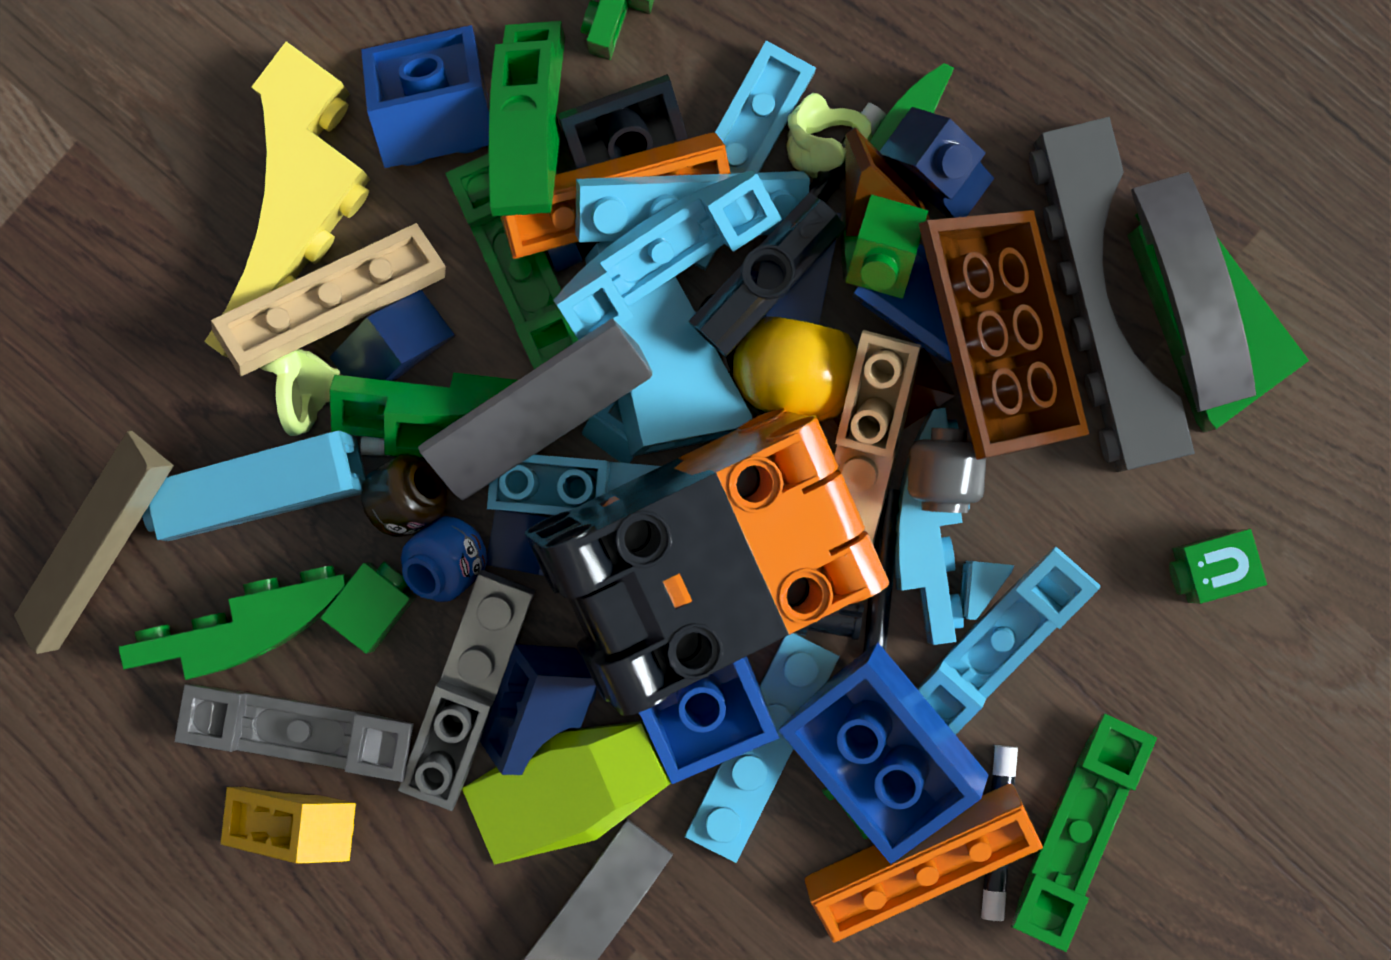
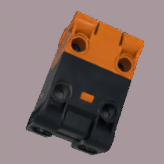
(709, 558)

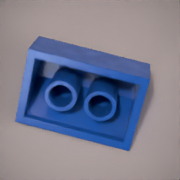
(885, 754)

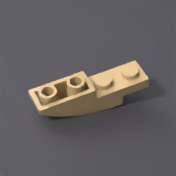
(875, 421)

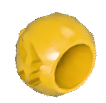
(795, 367)

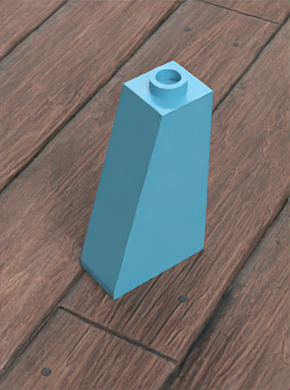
(689, 389)
(257, 486)

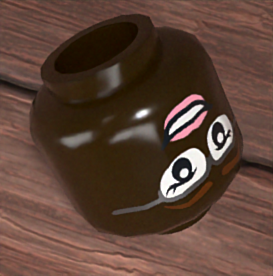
(403, 495)

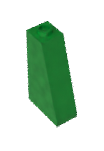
(1270, 345)

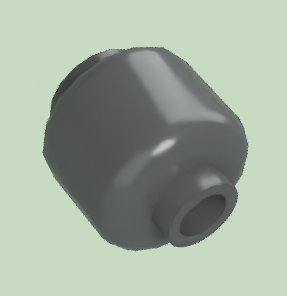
(945, 472)

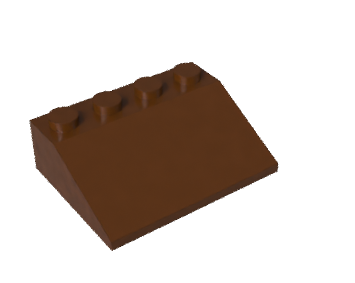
(1003, 332)

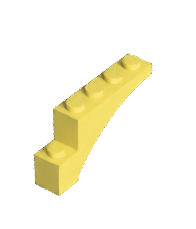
(305, 177)

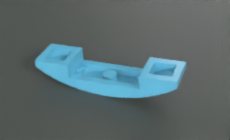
(663, 247)
(1006, 637)

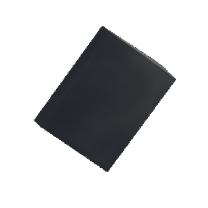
(623, 123)

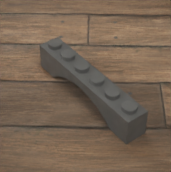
(1139, 412)

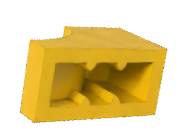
(288, 825)

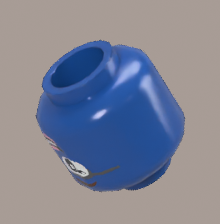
(443, 559)

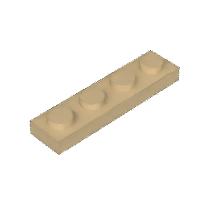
(328, 299)

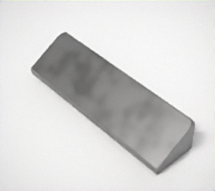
(537, 409)

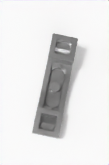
(1198, 290)
(294, 731)
(603, 898)

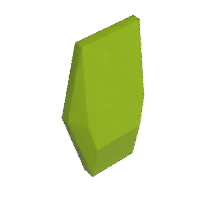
(568, 792)

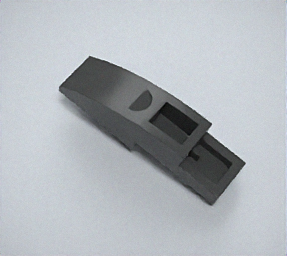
(466, 690)

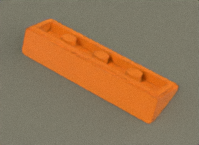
(547, 231)
(870, 889)

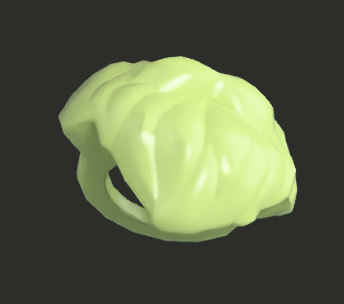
(816, 153)
(300, 389)

